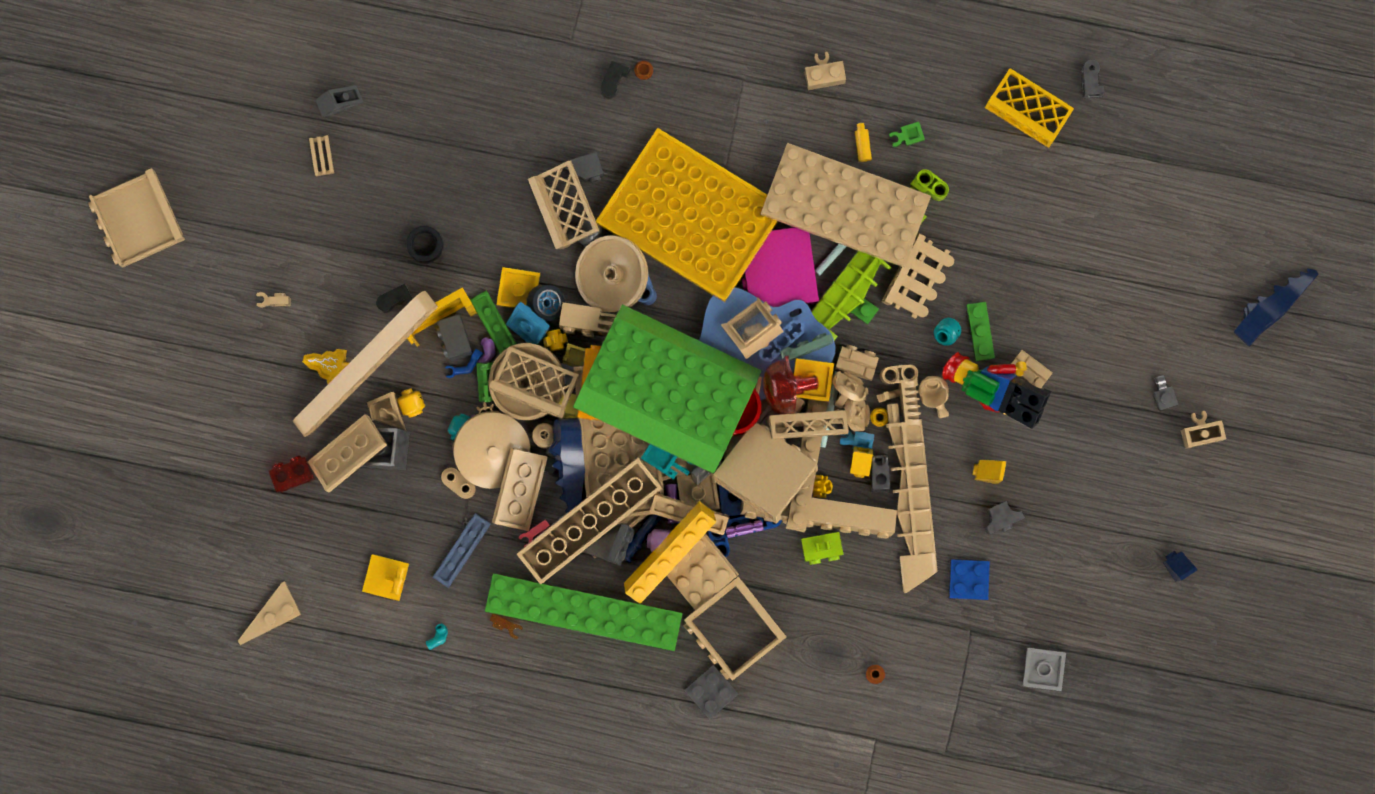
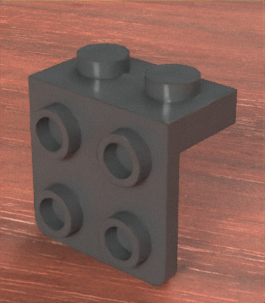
(613, 544)

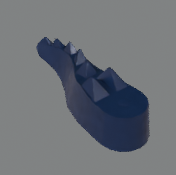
(1270, 309)
(569, 459)

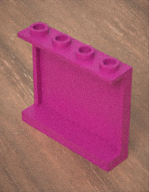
(783, 269)

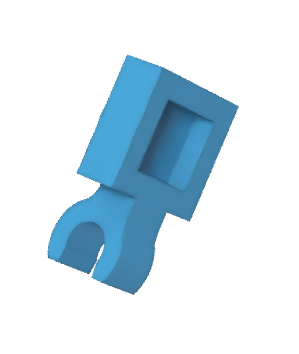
(860, 439)

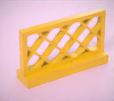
(1022, 121)

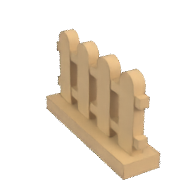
(909, 282)

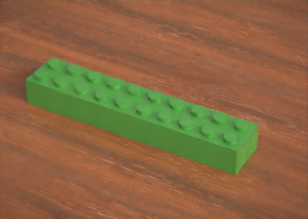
(583, 612)

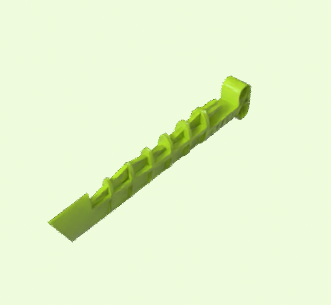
(854, 281)

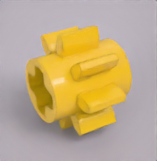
(555, 340)
(822, 486)

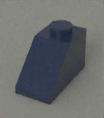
(1179, 565)

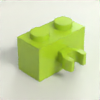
(822, 547)

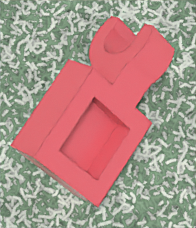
(536, 531)

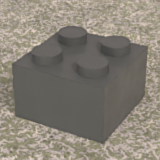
(455, 338)

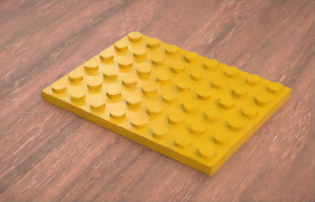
(689, 215)

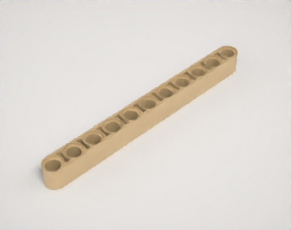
(365, 363)

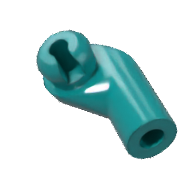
(439, 638)

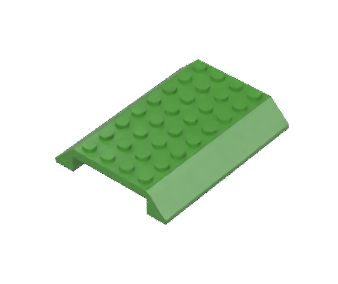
(667, 389)

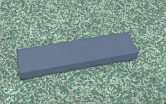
(462, 550)

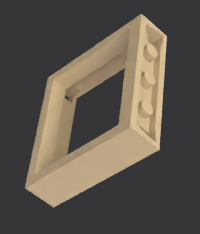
(703, 642)

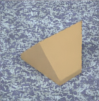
(386, 410)

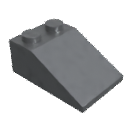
(394, 454)

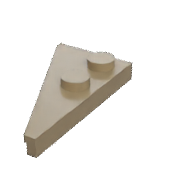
(277, 611)

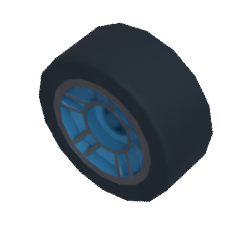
(554, 301)

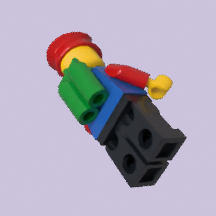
(999, 388)

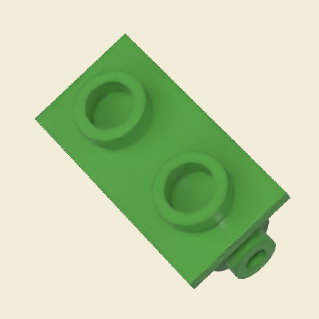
(483, 371)

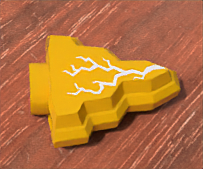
(327, 364)

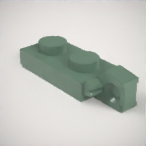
(805, 347)

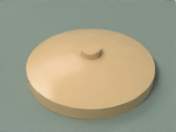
(611, 273)
(517, 409)
(485, 445)

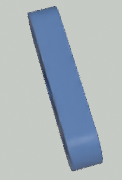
(789, 327)

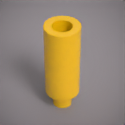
(863, 143)

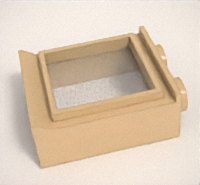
(753, 328)

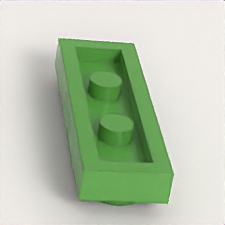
(980, 331)

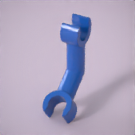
(470, 366)

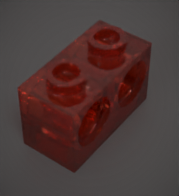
(292, 480)

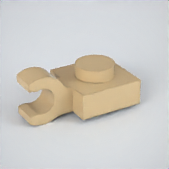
(279, 299)

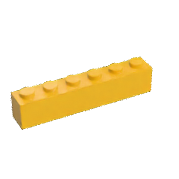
(669, 552)

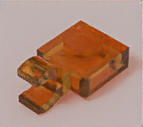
(500, 623)

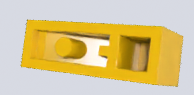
(989, 471)

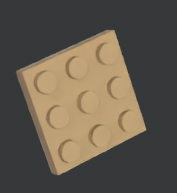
(702, 573)

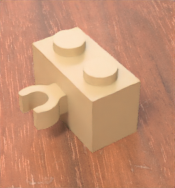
(824, 74)
(1202, 432)

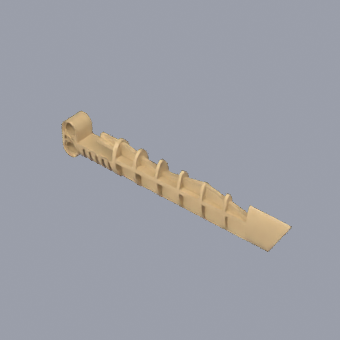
(914, 495)

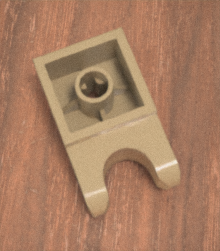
(585, 319)

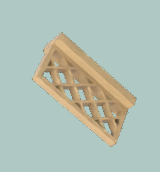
(548, 207)
(529, 398)

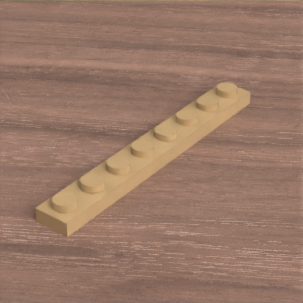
(801, 502)

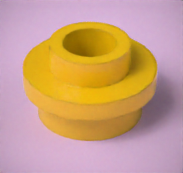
(879, 411)

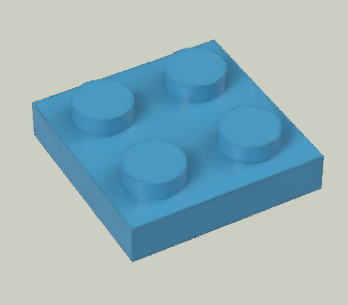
(527, 324)

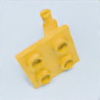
(385, 577)

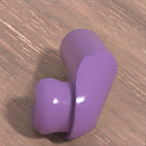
(489, 350)

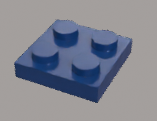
(969, 579)

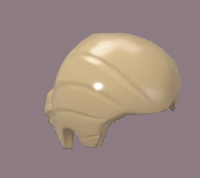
(934, 393)

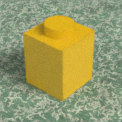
(861, 462)

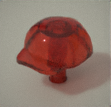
(782, 386)

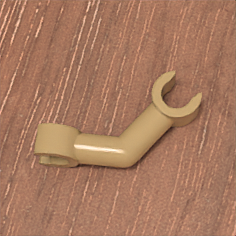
(888, 395)

